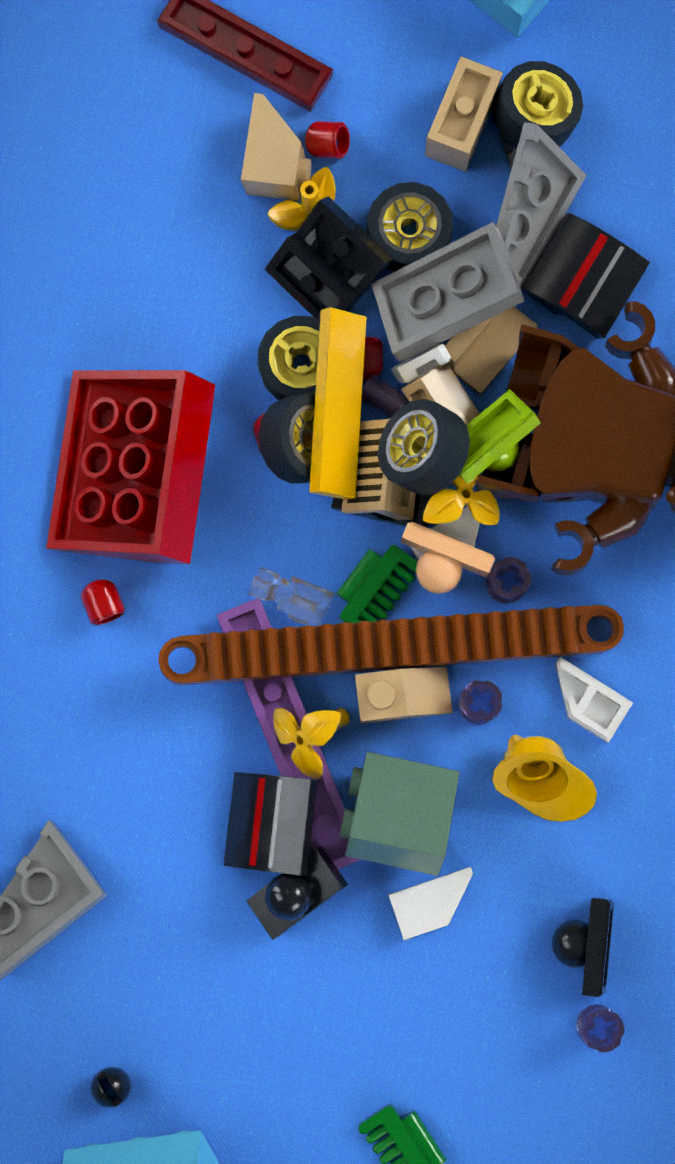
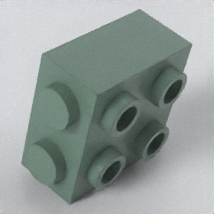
(400, 813)

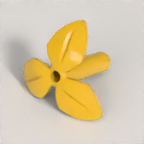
(290, 214)
(448, 504)
(315, 730)

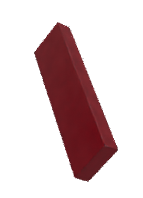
(247, 49)

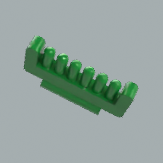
(369, 578)
(407, 1133)

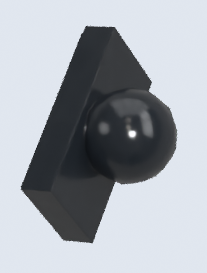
(294, 897)
(587, 945)

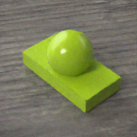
(497, 436)

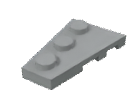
(536, 198)
(43, 898)

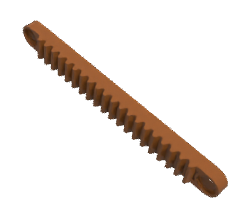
(391, 644)

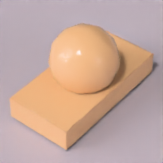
(443, 558)

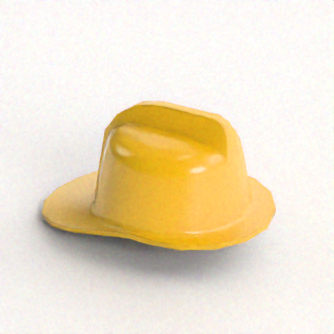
(543, 780)

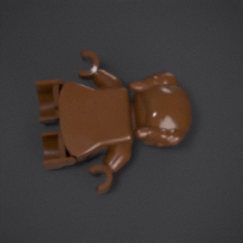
(596, 433)

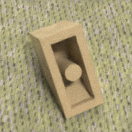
(273, 155)
(403, 694)

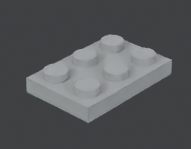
(447, 292)

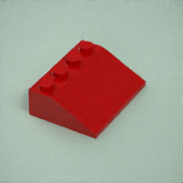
(132, 464)

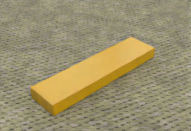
(337, 404)

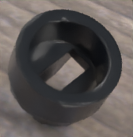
(119, 1082)

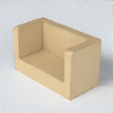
(463, 114)

